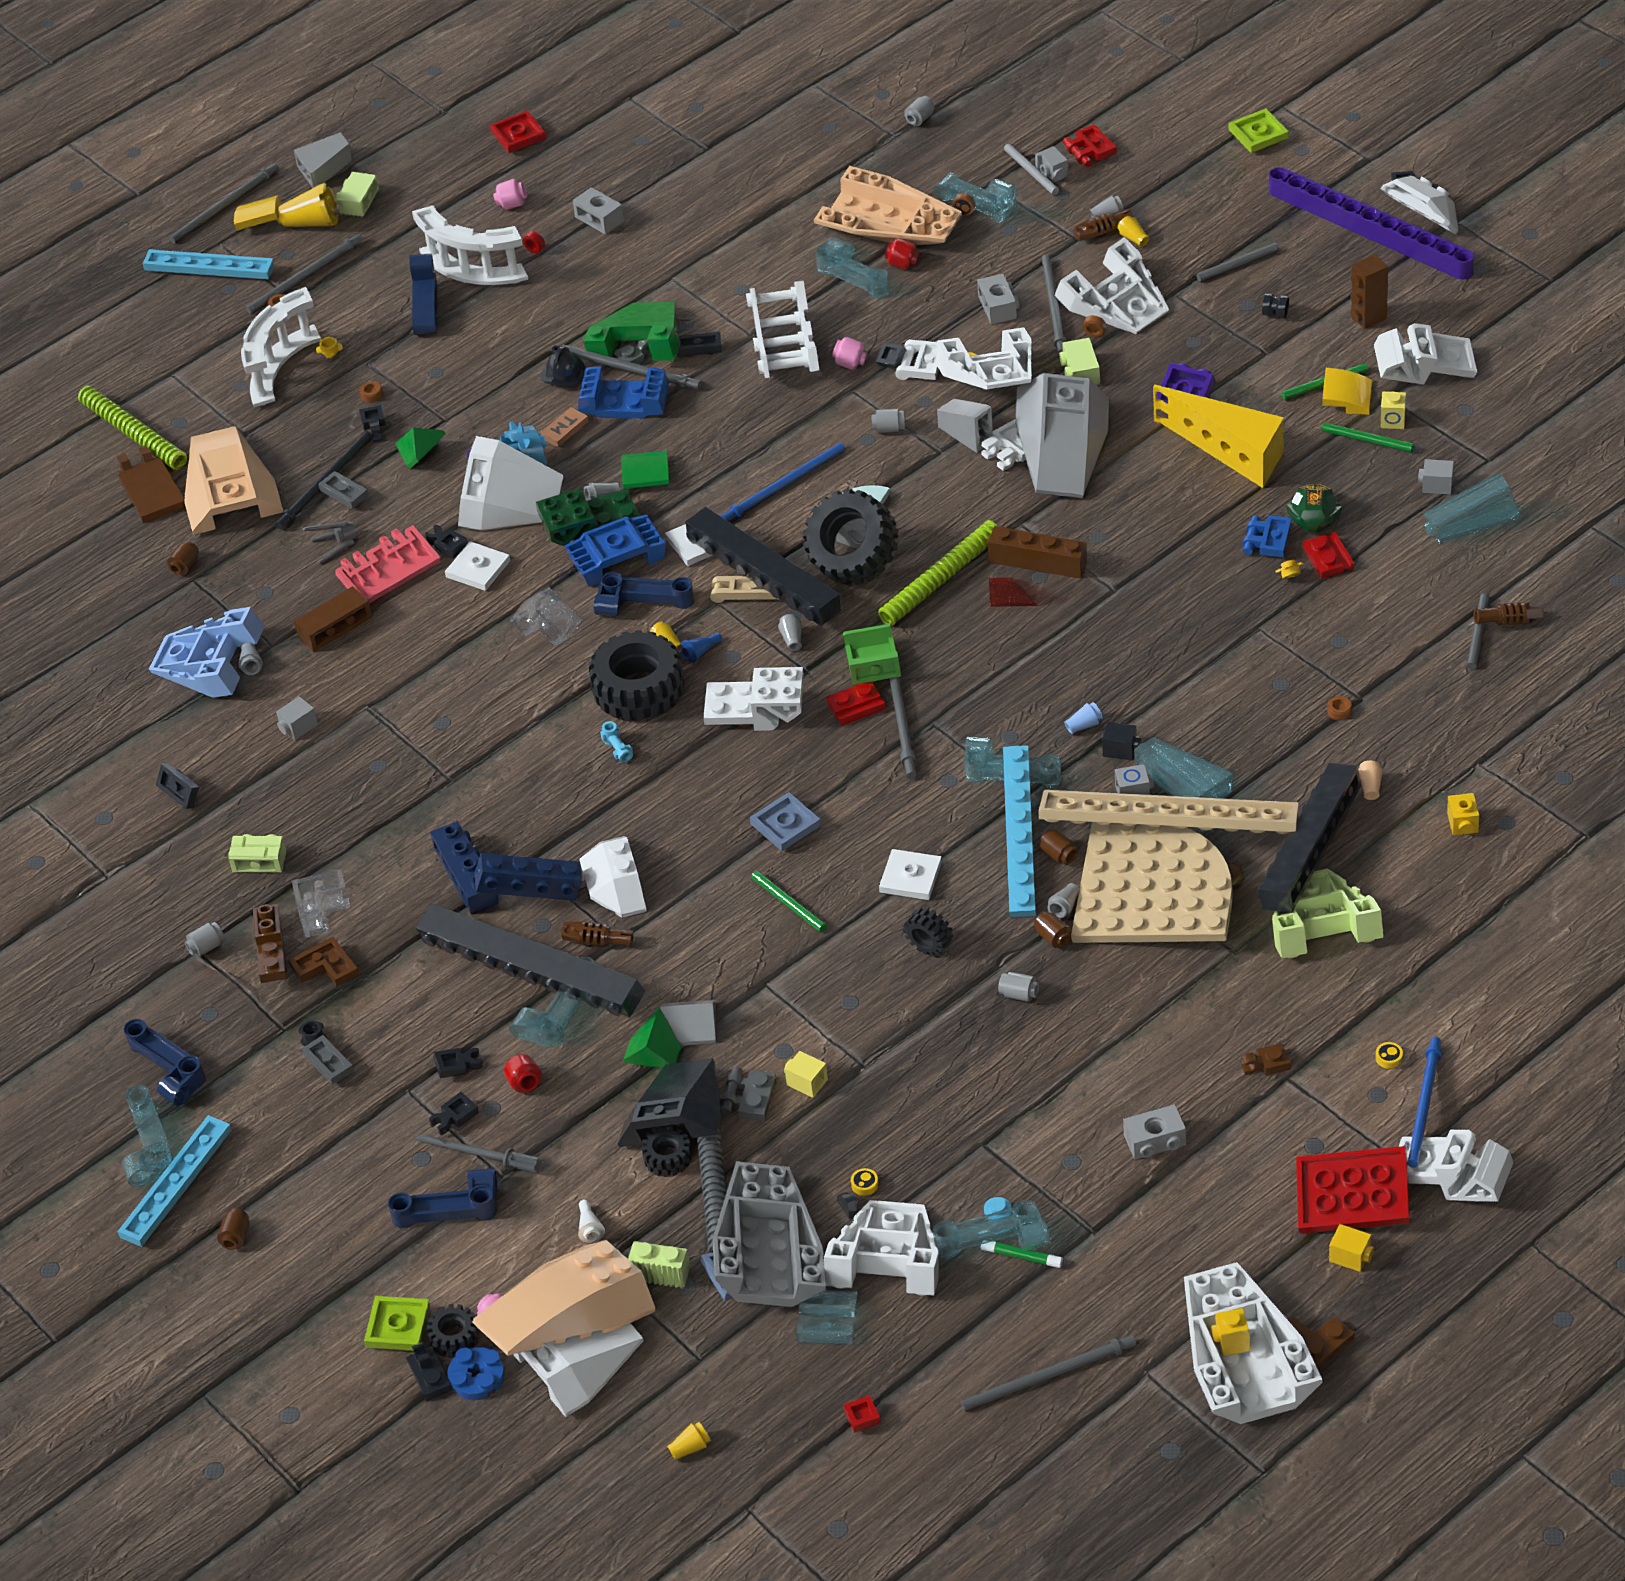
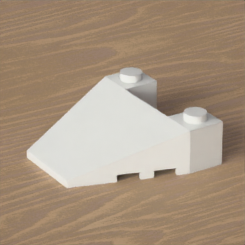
(1123, 299)
(988, 370)
(885, 1241)

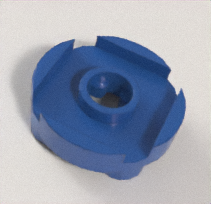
(476, 1359)

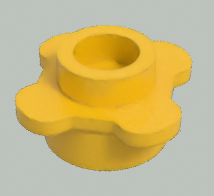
(329, 347)
(1289, 569)

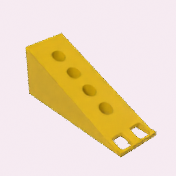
(1231, 433)

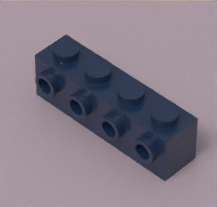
(460, 861)
(528, 876)

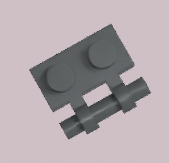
(756, 1095)

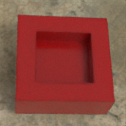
(861, 1414)

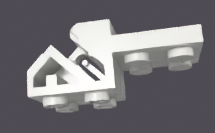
(1422, 355)
(770, 696)
(1457, 1170)

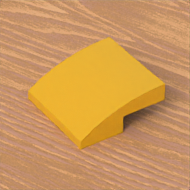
(256, 212)
(1347, 390)

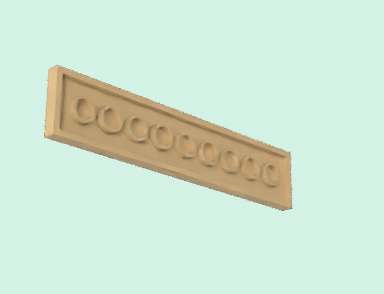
(1169, 811)

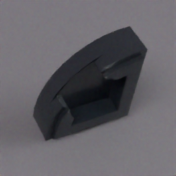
(848, 1203)

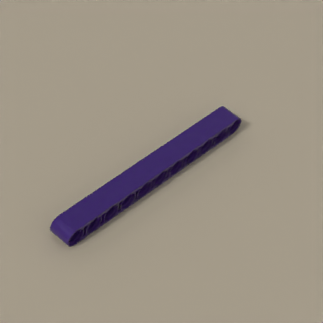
(1371, 223)

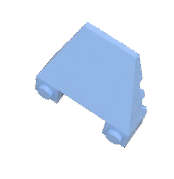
(203, 655)

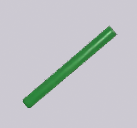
(1316, 384)
(1367, 437)
(789, 901)

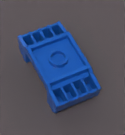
(623, 398)
(614, 544)

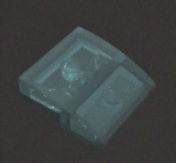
(828, 1318)

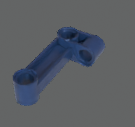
(616, 589)
(183, 1070)
(476, 1202)

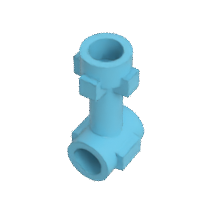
(609, 735)

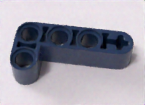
(423, 294)

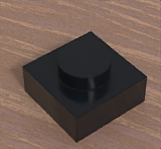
(890, 355)

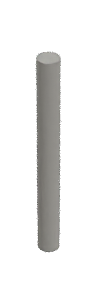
(1031, 169)

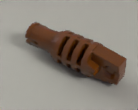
(1099, 225)
(1508, 614)
(595, 934)

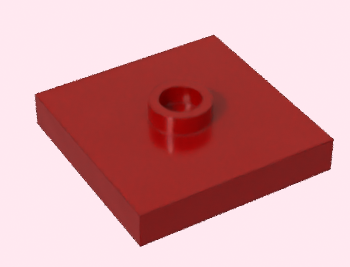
(518, 131)

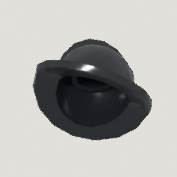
(563, 368)

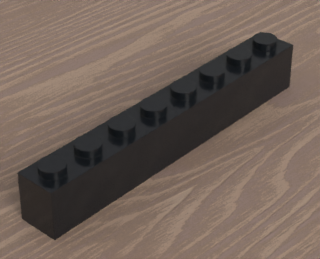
(763, 566)
(1313, 834)

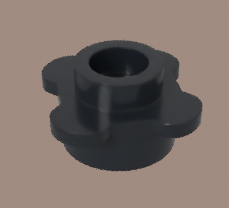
(311, 1031)

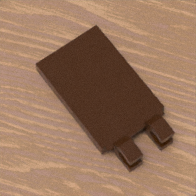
(149, 486)

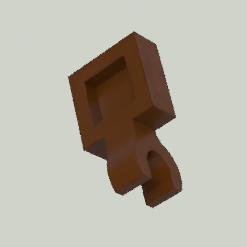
(1269, 1059)

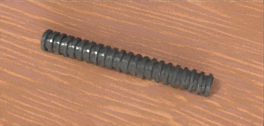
(712, 1181)

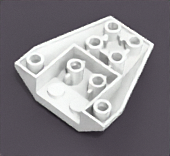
(503, 487)
(581, 1366)

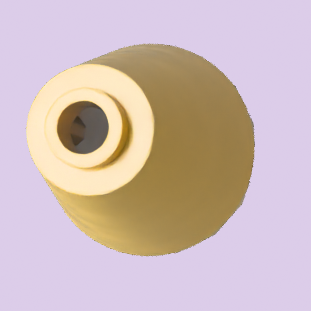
(310, 209)

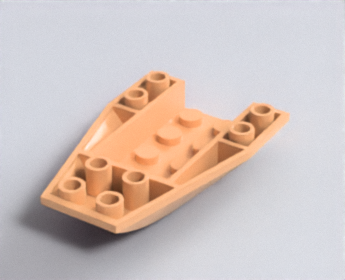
(887, 210)
(226, 477)

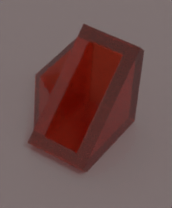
(1007, 593)

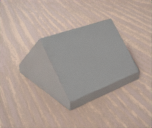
(692, 1021)

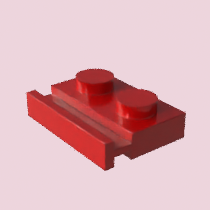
(1328, 555)
(855, 703)

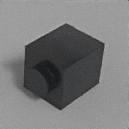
(1120, 740)

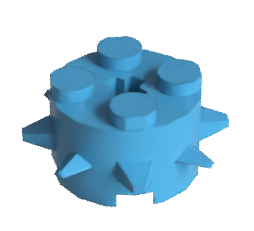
(526, 441)

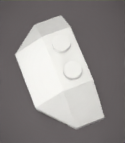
(1424, 200)
(613, 877)

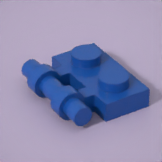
(1274, 538)

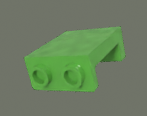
(871, 654)

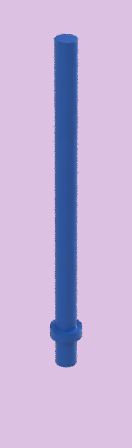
(737, 510)
(1433, 1054)

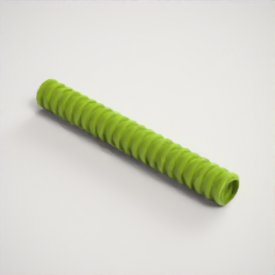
(132, 427)
(937, 574)

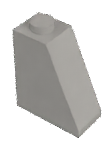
(323, 158)
(966, 422)

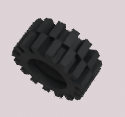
(927, 931)
(663, 1139)
(449, 1318)

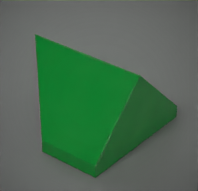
(417, 444)
(653, 1043)

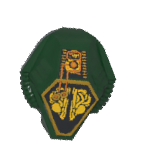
(1314, 507)

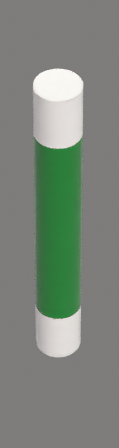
(1017, 1252)

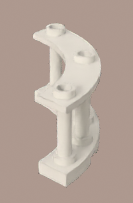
(465, 239)
(807, 355)
(263, 359)

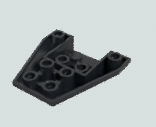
(677, 1095)

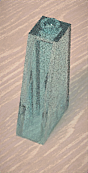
(1472, 510)
(1182, 772)

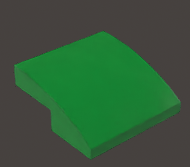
(645, 469)

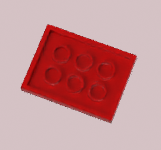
(1352, 1189)

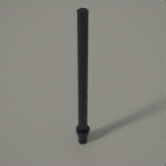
(288, 516)

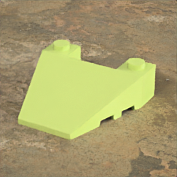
(1325, 910)

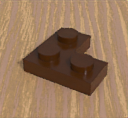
(324, 957)
(1326, 1340)

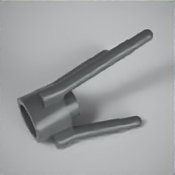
(344, 532)

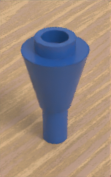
(695, 648)

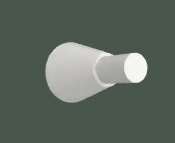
(590, 1227)

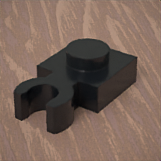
(446, 542)
(454, 1063)
(456, 1111)

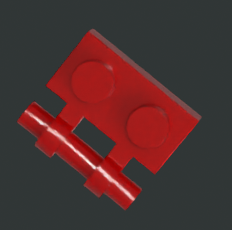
(1095, 145)

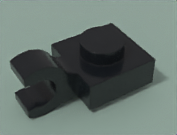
(373, 419)

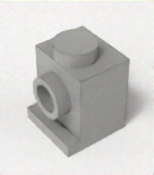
(1052, 164)

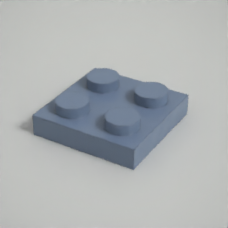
(785, 821)

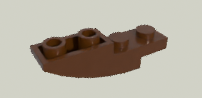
(269, 943)

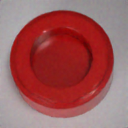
(533, 242)

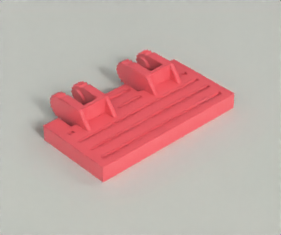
(388, 564)

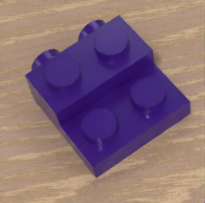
(1187, 380)

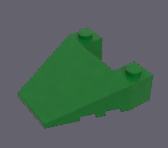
(637, 321)

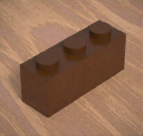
(1369, 291)
(333, 619)

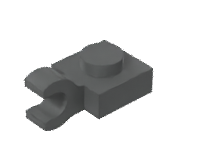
(633, 353)

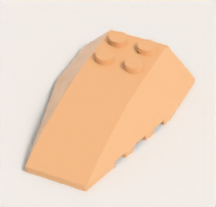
(568, 1298)

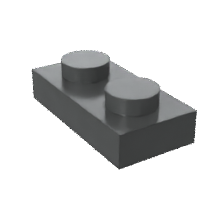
(343, 490)
(327, 1060)

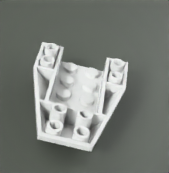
(1252, 1383)

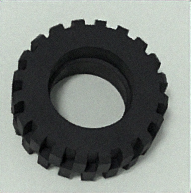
(827, 522)
(641, 696)

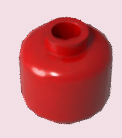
(901, 254)
(522, 1073)

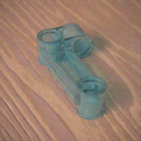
(997, 200)
(835, 259)
(982, 765)
(547, 1026)
(156, 1155)
(1020, 1220)

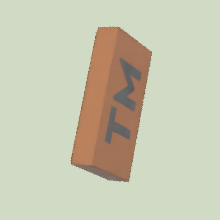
(564, 427)

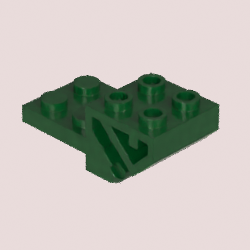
(570, 515)

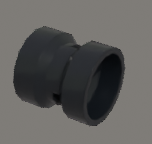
(1275, 305)

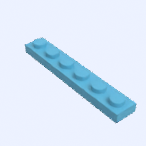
(208, 264)
(174, 1181)

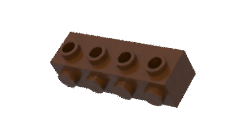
(1037, 552)

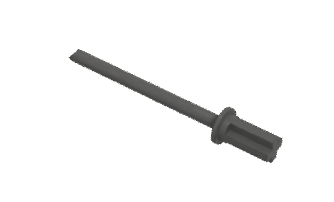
(509, 1158)

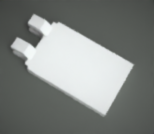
(1005, 439)

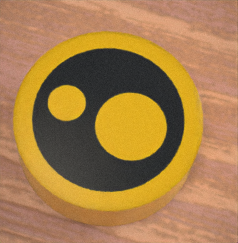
(1389, 1055)
(864, 1182)

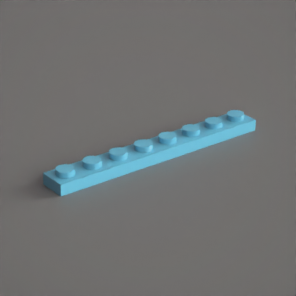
(1019, 831)

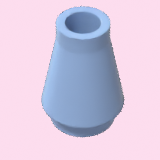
(1084, 718)

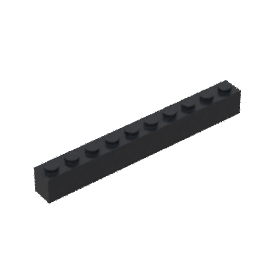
(530, 960)

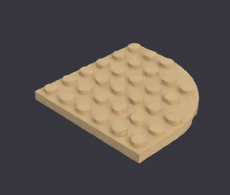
(1152, 887)

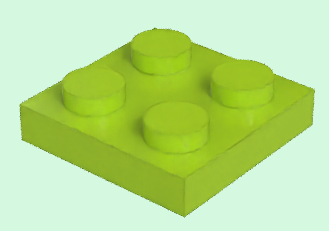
(1258, 130)
(396, 1322)

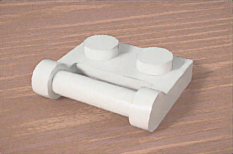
(925, 364)

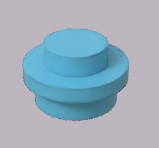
(996, 1205)

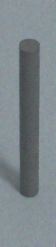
(1234, 263)
(1477, 635)

